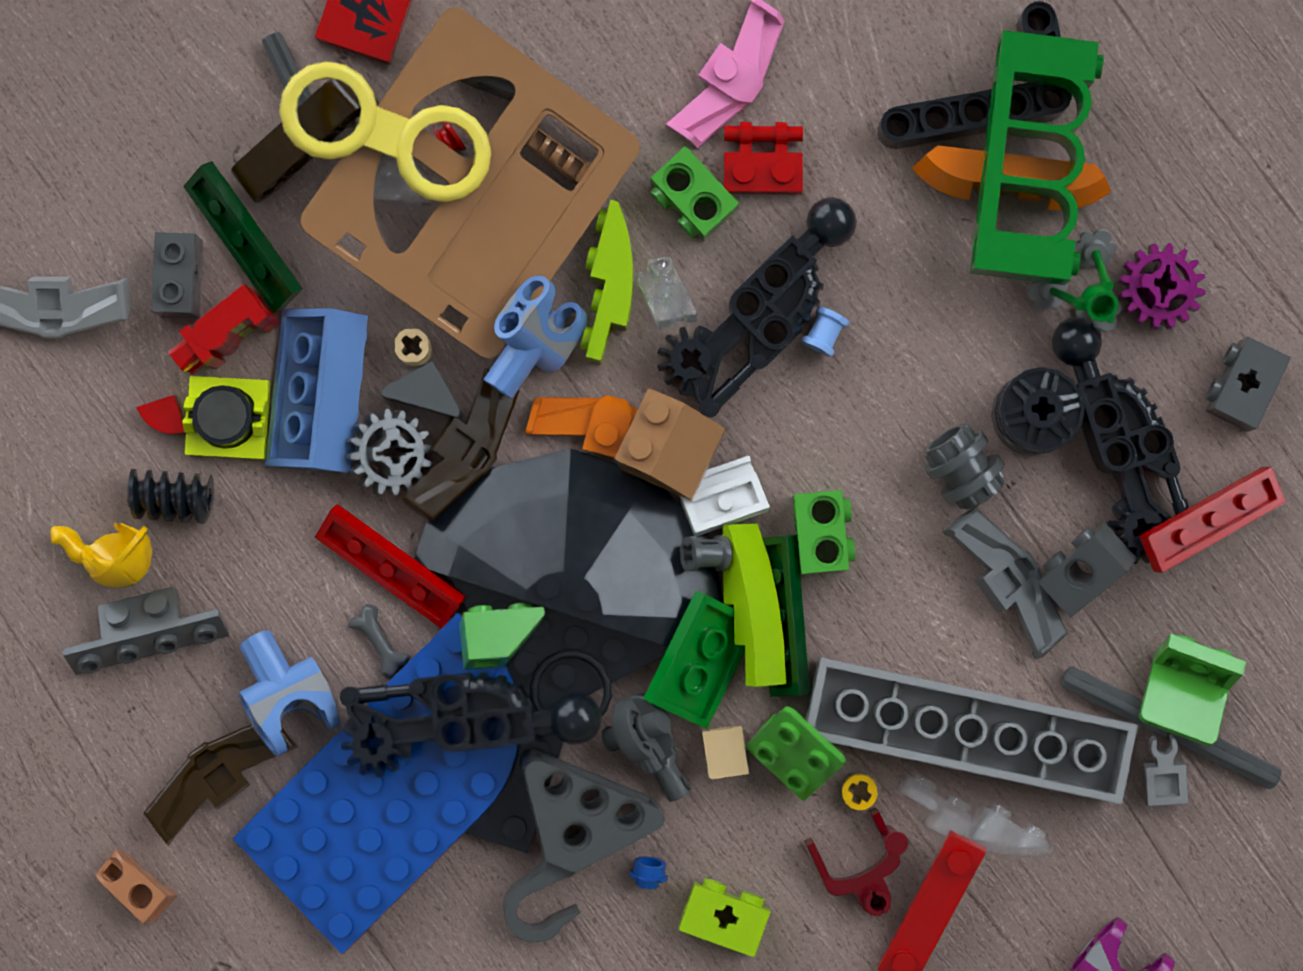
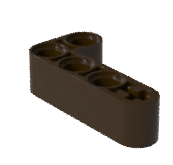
(278, 159)

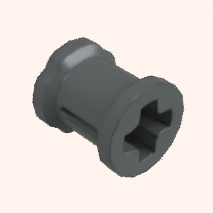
(705, 553)

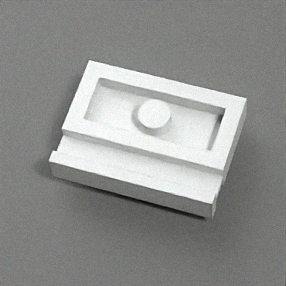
(725, 497)

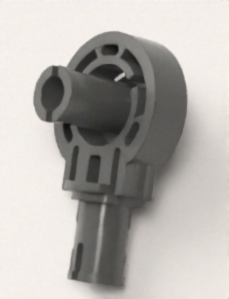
(656, 751)

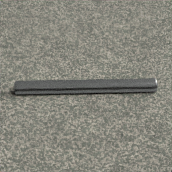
(1129, 708)

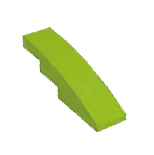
(757, 617)

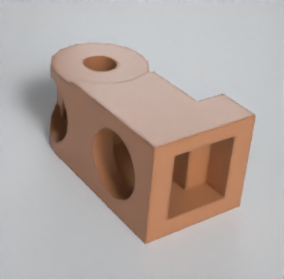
(135, 887)

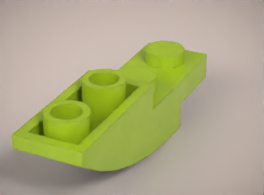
(613, 267)

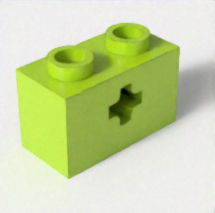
(738, 934)

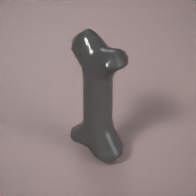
(389, 657)

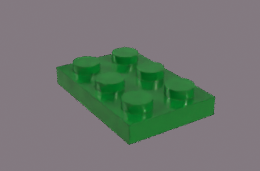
(697, 662)

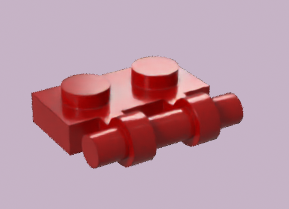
(763, 171)

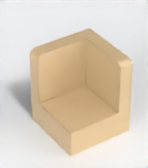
(725, 752)

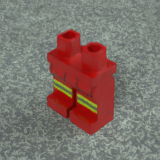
(221, 330)

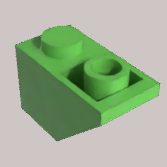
(495, 636)

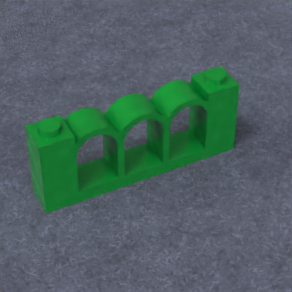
(1046, 61)

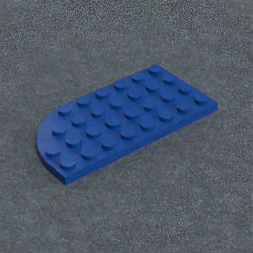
(358, 841)

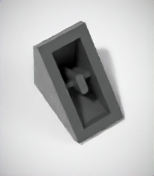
(424, 390)

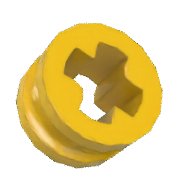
(848, 795)

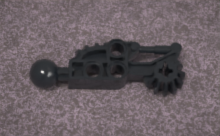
(829, 224)
(1131, 418)
(573, 718)

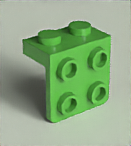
(1189, 688)
(795, 752)

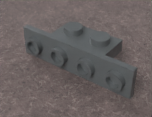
(143, 628)

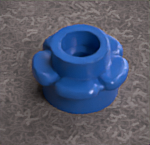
(648, 872)

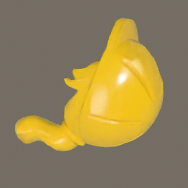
(111, 560)

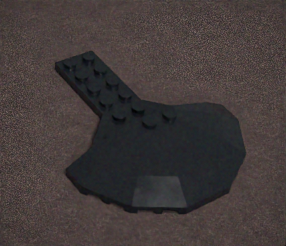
(590, 552)

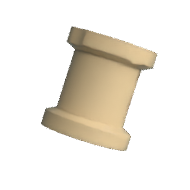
(411, 359)

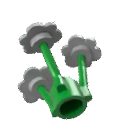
(1098, 300)

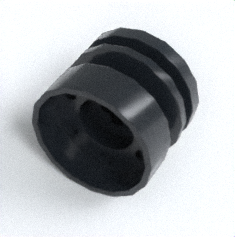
(1021, 428)

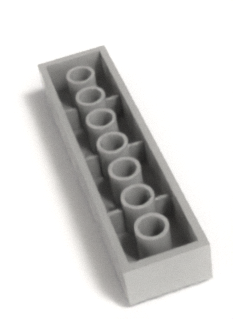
(971, 730)

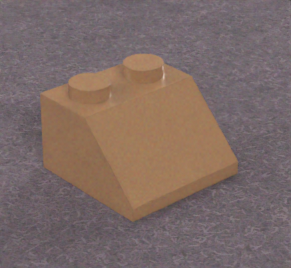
(669, 444)

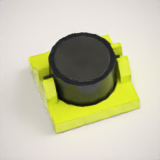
(226, 417)

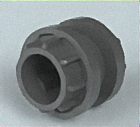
(963, 465)

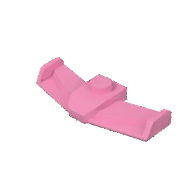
(732, 76)

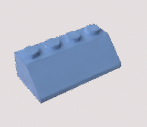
(316, 389)

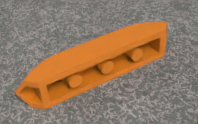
(960, 170)

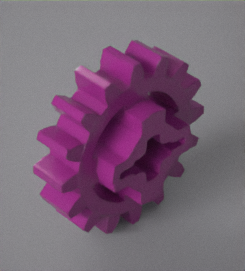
(1178, 288)

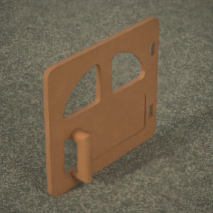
(514, 223)

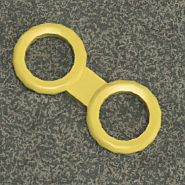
(385, 131)

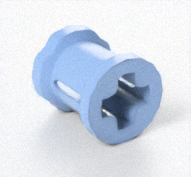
(825, 331)

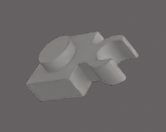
(1165, 778)

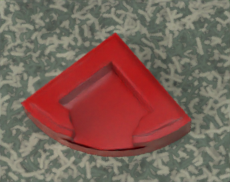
(163, 415)

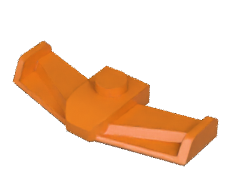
(599, 419)

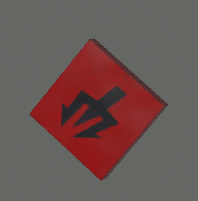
(364, 26)

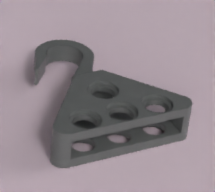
(563, 856)

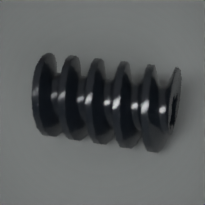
(170, 497)

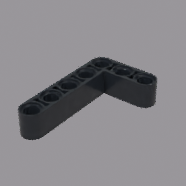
(952, 107)

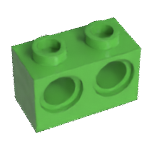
(702, 188)
(811, 532)

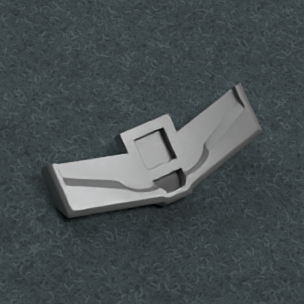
(56, 311)

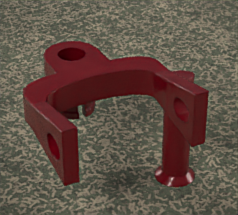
(872, 879)

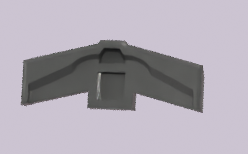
(1010, 579)

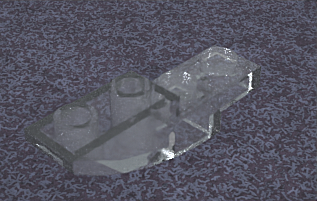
(986, 826)

